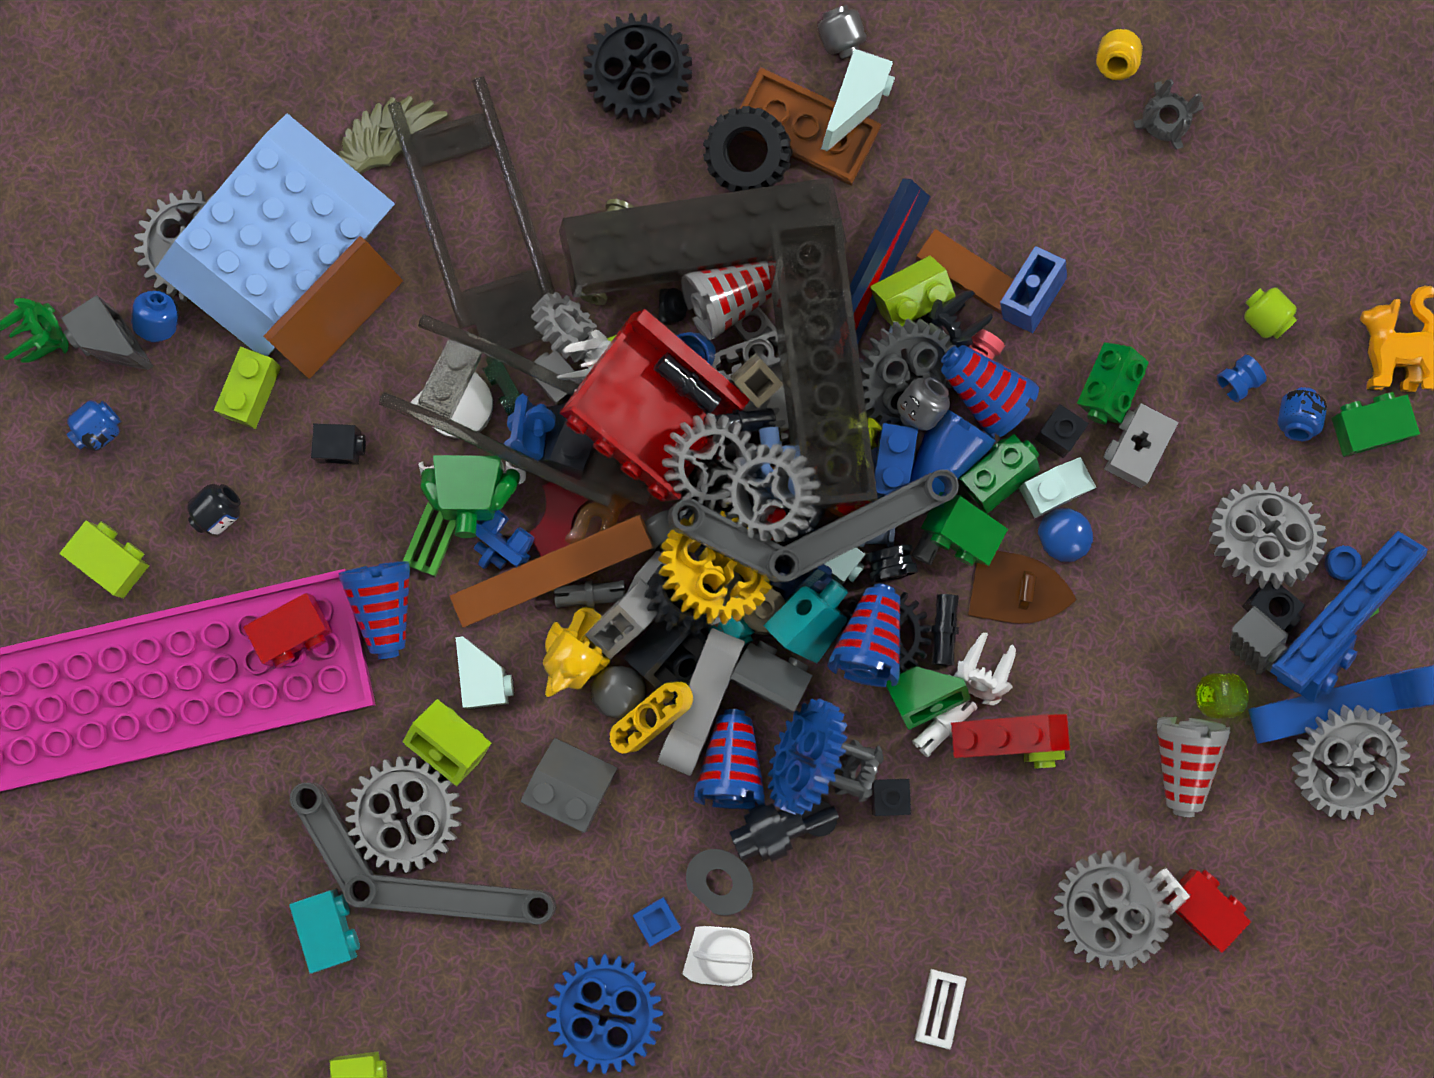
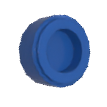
(1343, 563)

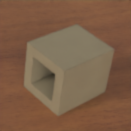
(756, 380)

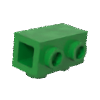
(1112, 383)
(1001, 472)

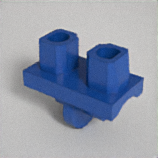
(529, 427)
(512, 549)

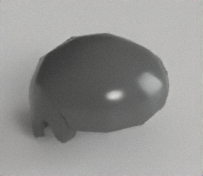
(617, 691)

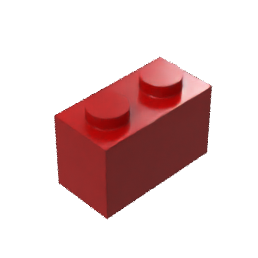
(288, 630)
(1209, 911)

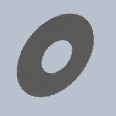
(719, 859)

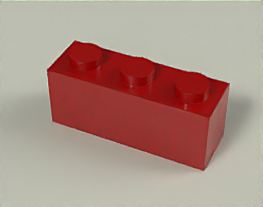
(1010, 735)

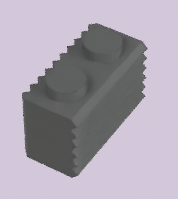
(1258, 641)

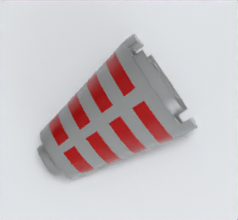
(725, 295)
(1189, 761)

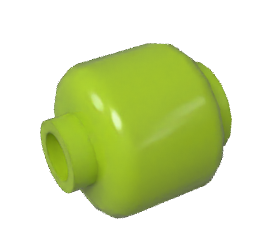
(1270, 313)

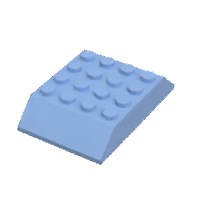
(271, 232)

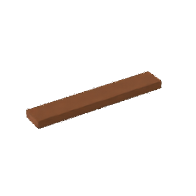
(552, 571)

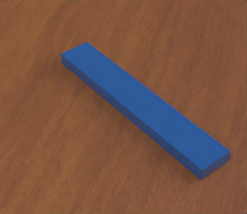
(1348, 611)

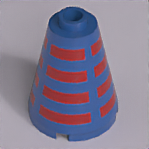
(989, 389)
(380, 604)
(871, 640)
(731, 765)

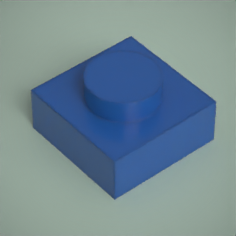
(656, 921)

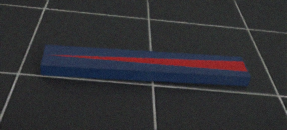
(886, 249)

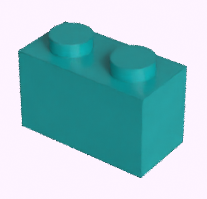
(324, 930)

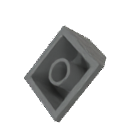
(104, 334)
(771, 677)
(569, 785)

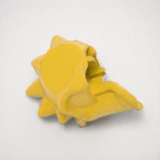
(571, 654)

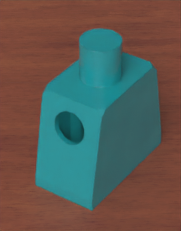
(809, 621)

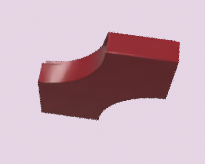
(557, 519)

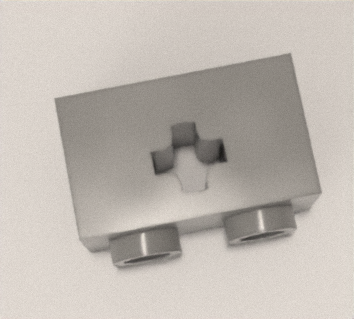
(1155, 433)
(622, 621)

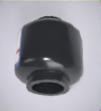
(213, 509)

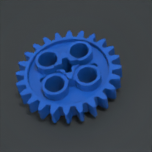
(807, 756)
(596, 1045)

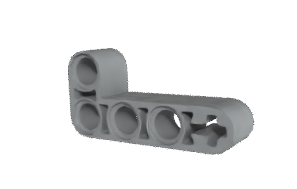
(708, 688)

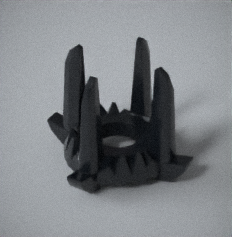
(942, 315)

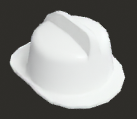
(719, 956)

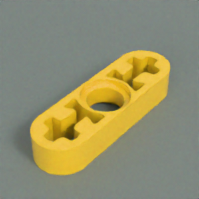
(665, 717)

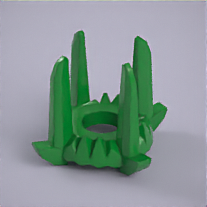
(44, 340)

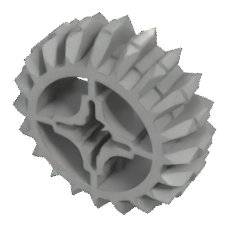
(713, 448)
(785, 468)

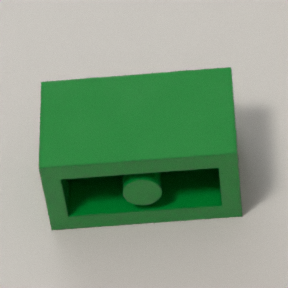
(1374, 425)
(965, 530)

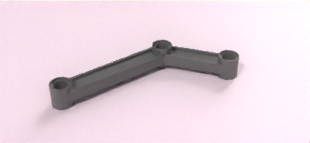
(820, 545)
(402, 892)

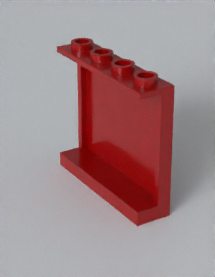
(635, 409)

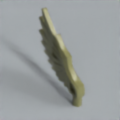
(375, 140)

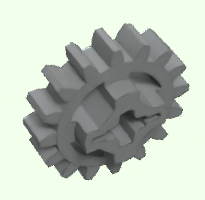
(562, 323)

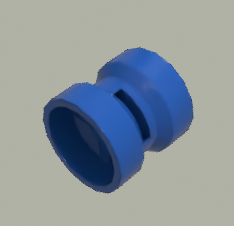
(1243, 376)

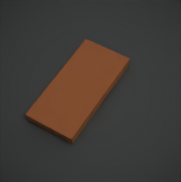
(806, 122)
(333, 307)

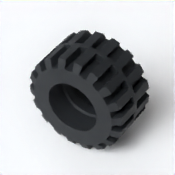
(724, 132)

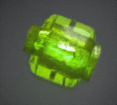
(1221, 695)

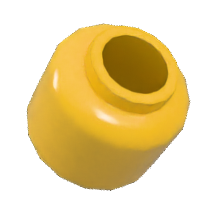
(1119, 54)

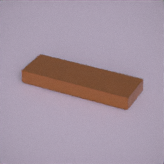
(967, 269)

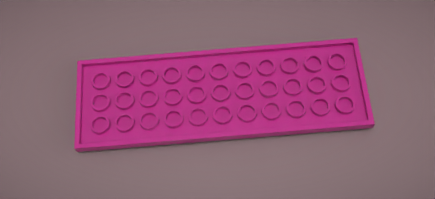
(170, 683)

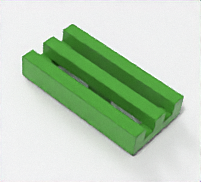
(418, 535)

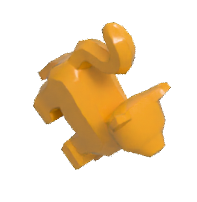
(1404, 350)

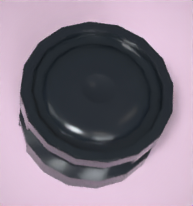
(891, 563)

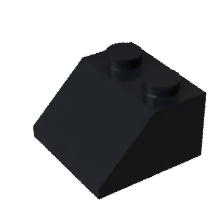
(565, 448)
(666, 655)

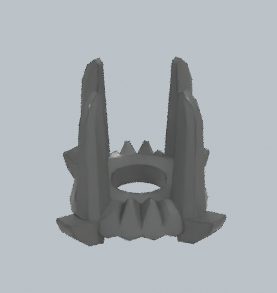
(1184, 109)
(869, 761)

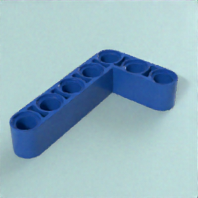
(1383, 693)

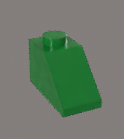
(926, 694)

